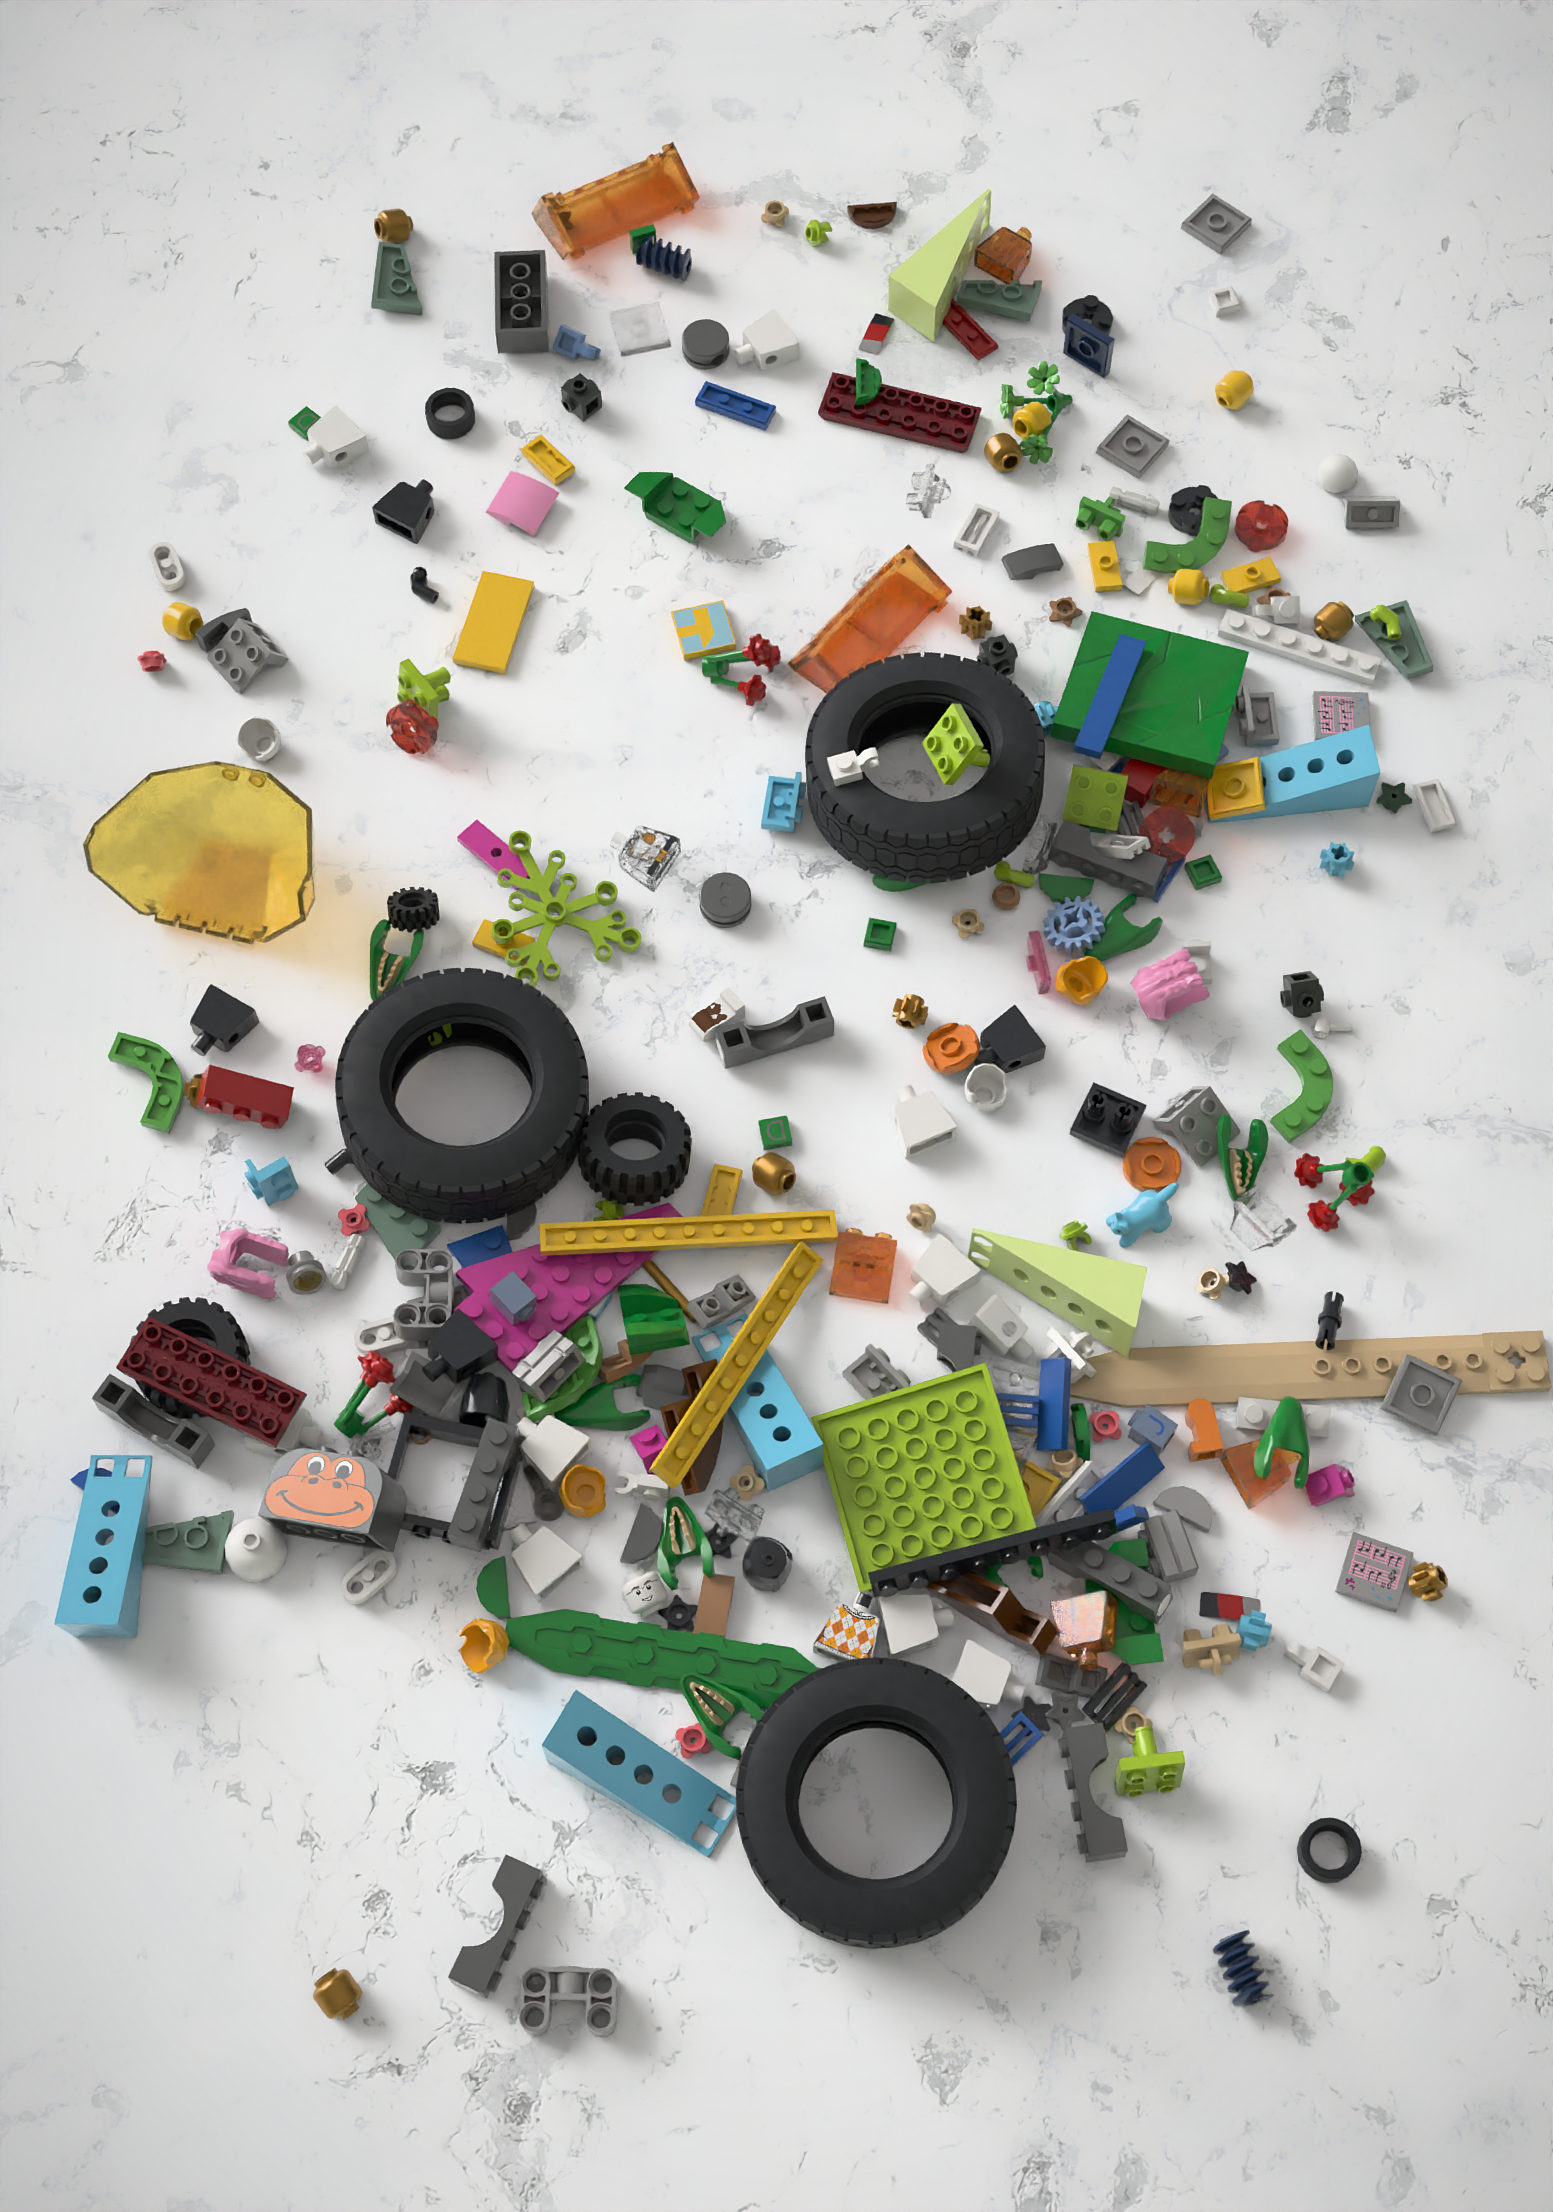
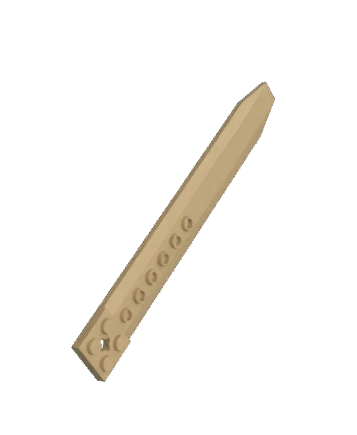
(1308, 1373)

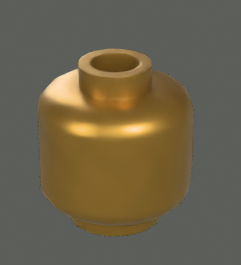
(393, 226)
(1003, 452)
(1333, 621)
(773, 1173)
(337, 1994)

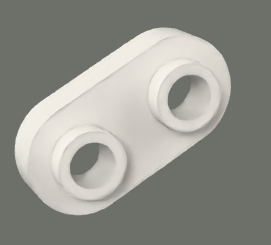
(167, 568)
(384, 1334)
(368, 1577)

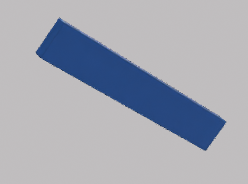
(1109, 696)

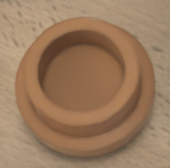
(1006, 896)

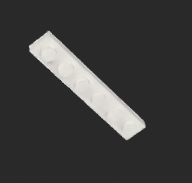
(1299, 647)

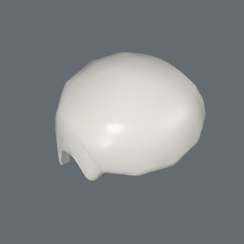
(1337, 473)
(258, 738)
(986, 1087)

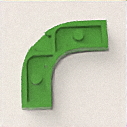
(1199, 551)
(164, 1073)
(1316, 1087)
(587, 1339)

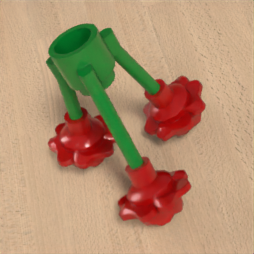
(758, 651)
(1355, 1188)
(375, 1370)

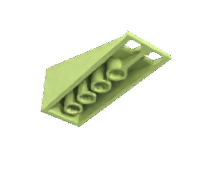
(930, 278)
(1080, 1287)

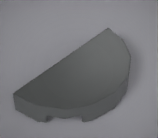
(521, 1222)
(643, 1537)

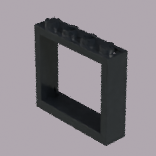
(460, 1434)

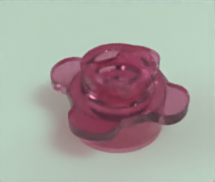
(307, 1051)

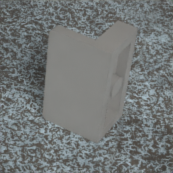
(1371, 511)

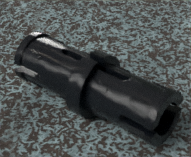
(1329, 1320)

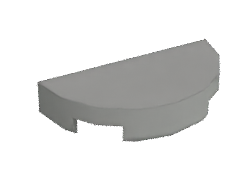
(1190, 1504)

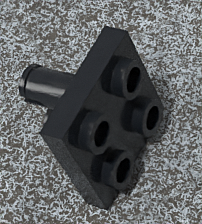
(1108, 1119)

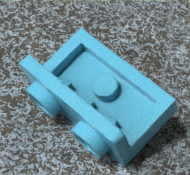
(782, 803)
(271, 1182)

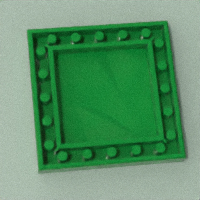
(1175, 700)

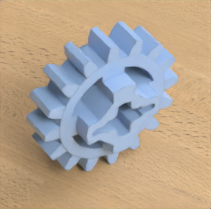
(1074, 925)

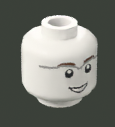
(644, 1592)

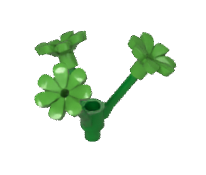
(1042, 381)

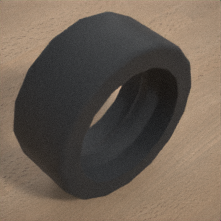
(455, 428)
(1313, 1869)

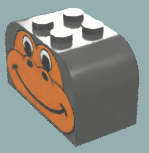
(334, 1499)

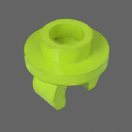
(816, 232)
(610, 1209)
(1072, 1231)

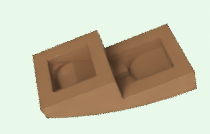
(621, 1363)
(714, 1604)

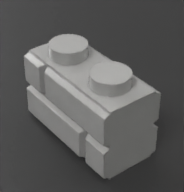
(548, 1366)
(1168, 1547)

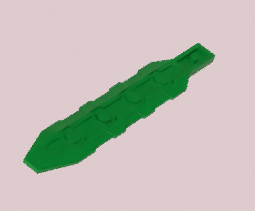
(653, 1655)

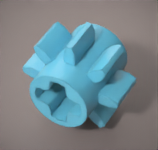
(1046, 715)
(1337, 859)
(1254, 1630)

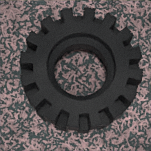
(413, 909)

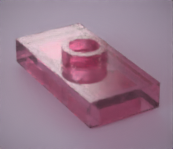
(1037, 962)

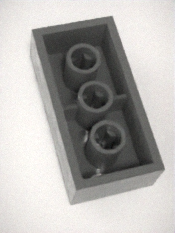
(521, 301)

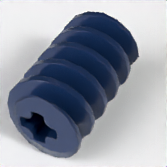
(664, 258)
(1241, 1970)

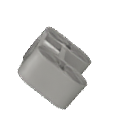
(437, 1292)
(568, 1984)

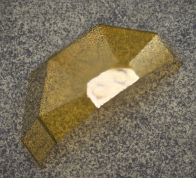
(209, 851)

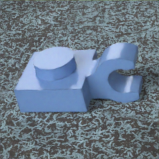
(571, 344)

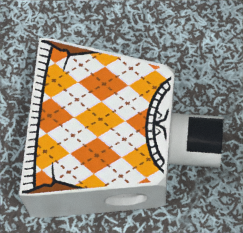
(849, 1631)

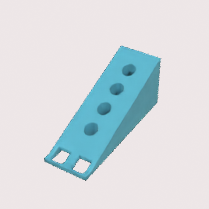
(1318, 776)
(772, 1424)
(107, 1601)
(587, 1721)

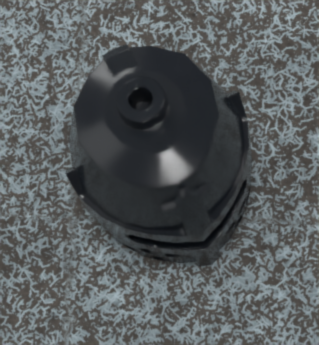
(483, 1397)
(766, 1563)

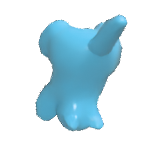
(1146, 1212)

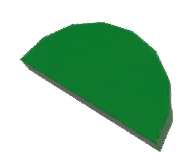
(867, 382)
(1060, 887)
(1081, 1431)
(493, 1588)

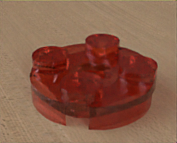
(1257, 538)
(410, 714)
(1178, 824)

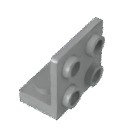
(244, 654)
(1195, 1122)

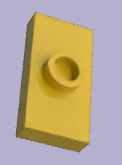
(548, 460)
(1104, 566)
(1251, 576)
(484, 941)
(722, 1190)

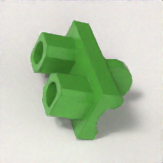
(1101, 515)

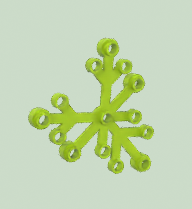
(540, 885)

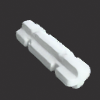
(1134, 500)
(347, 1262)

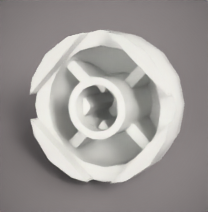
(256, 1550)

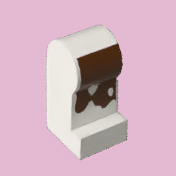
(720, 1013)

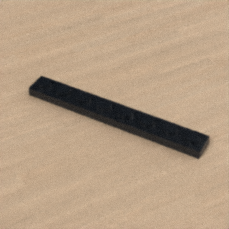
(990, 1553)

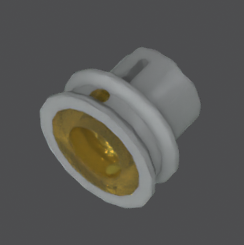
(305, 1273)

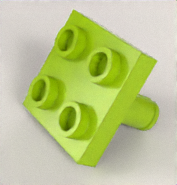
(424, 689)
(955, 745)
(1095, 797)
(1148, 1768)

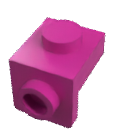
(648, 1445)
(1329, 1484)

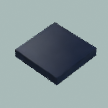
(1088, 345)

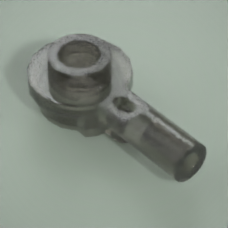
(547, 1503)

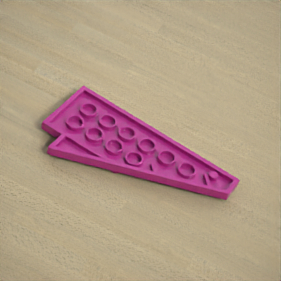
(564, 1288)

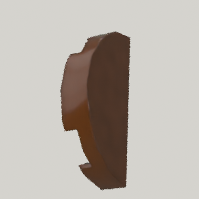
(872, 215)

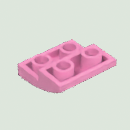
(522, 502)

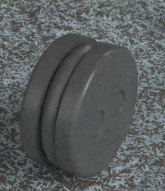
(705, 344)
(725, 900)

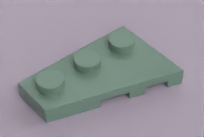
(393, 281)
(1004, 299)
(1409, 651)
(395, 1226)
(189, 1544)

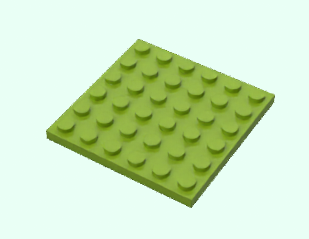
(923, 1471)

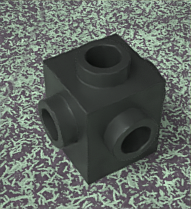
(581, 397)
(998, 654)
(1302, 994)

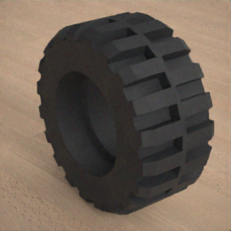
(630, 1179)
(197, 1320)

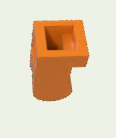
(1207, 1440)

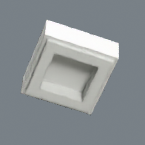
(1223, 301)

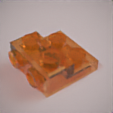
(863, 1266)

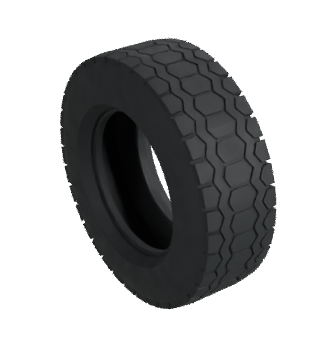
(935, 836)
(467, 1179)
(895, 1698)

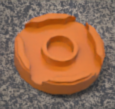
(951, 1048)
(1151, 1164)

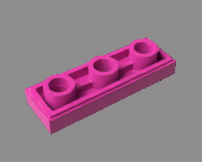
(487, 846)

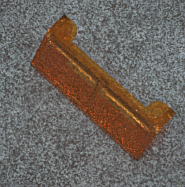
(616, 204)
(873, 620)

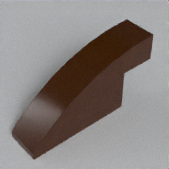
(700, 1472)
(996, 1610)

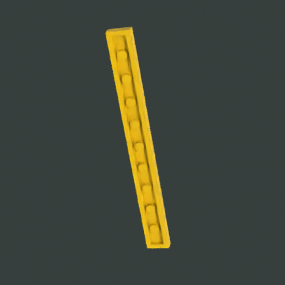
(687, 1232)
(736, 1365)

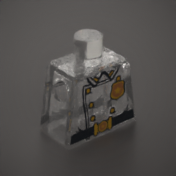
(646, 854)

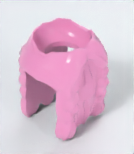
(1169, 986)
(231, 1247)

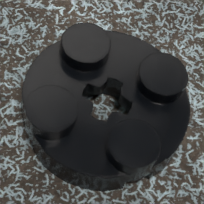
(1091, 309)
(1182, 503)

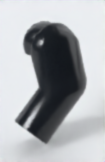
(420, 585)
(338, 1161)

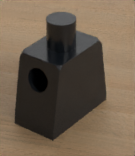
(406, 510)
(221, 1021)
(1010, 1042)
(459, 1349)

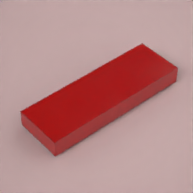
(968, 332)

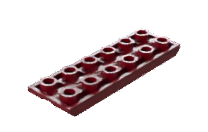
(902, 414)
(211, 1382)

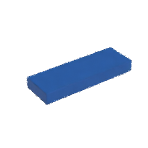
(735, 405)
(1054, 1404)
(1123, 1480)

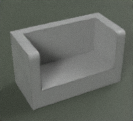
(414, 1387)

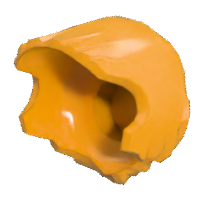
(1081, 979)
(583, 1491)
(484, 1644)

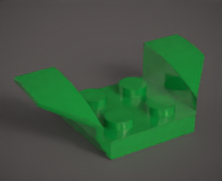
(677, 505)
(651, 1319)
(1135, 1635)

